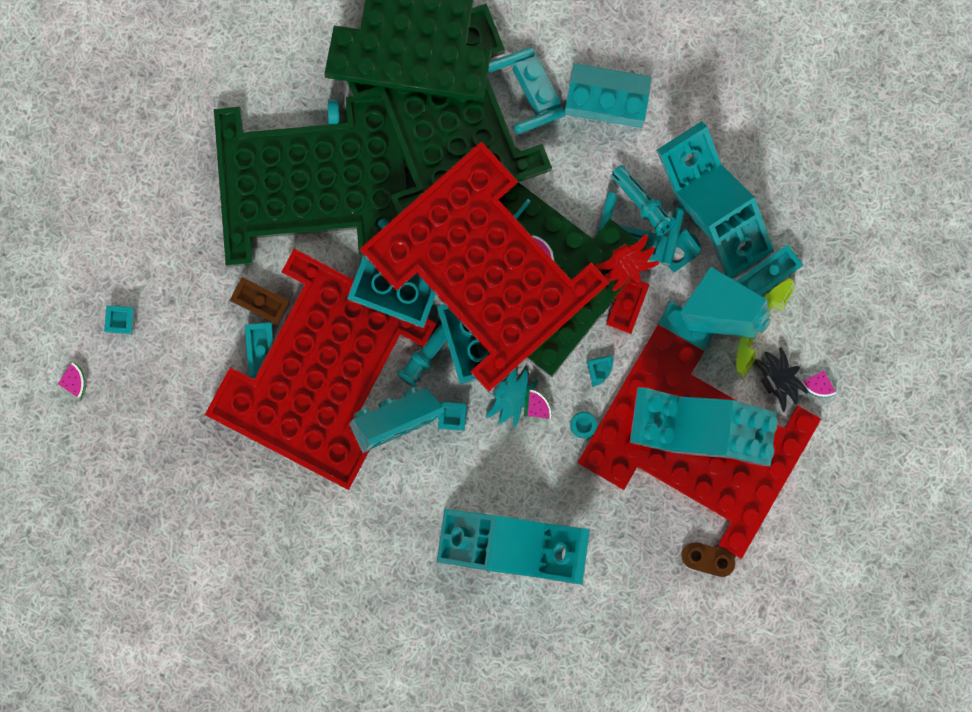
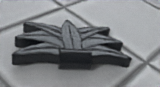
(780, 378)

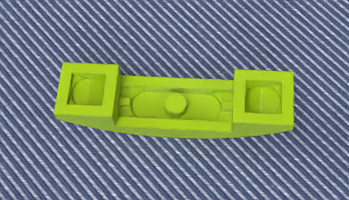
(776, 298)

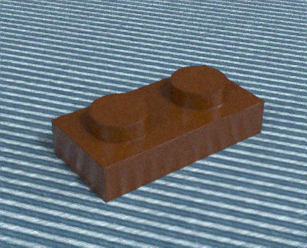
(260, 301)

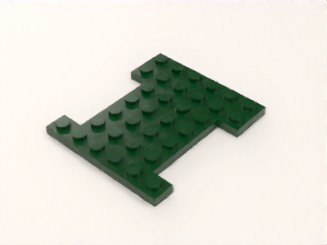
(412, 49)
(444, 129)
(306, 177)
(572, 253)

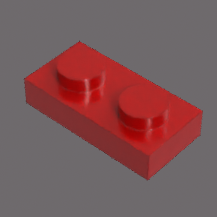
(627, 306)

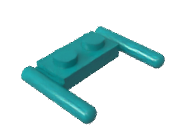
(535, 86)
(664, 246)

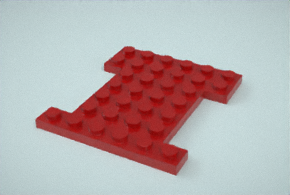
(482, 264)
(315, 375)
(725, 486)

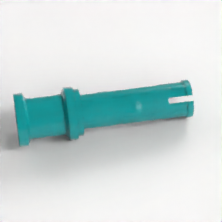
(650, 208)
(421, 360)

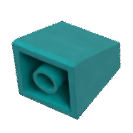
(725, 308)

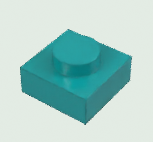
(119, 320)
(453, 418)

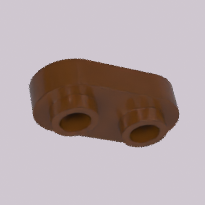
(708, 559)

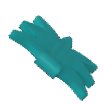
(511, 397)

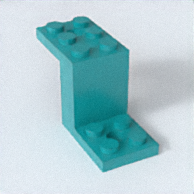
(715, 200)
(704, 427)
(513, 546)

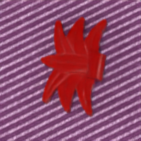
(628, 263)

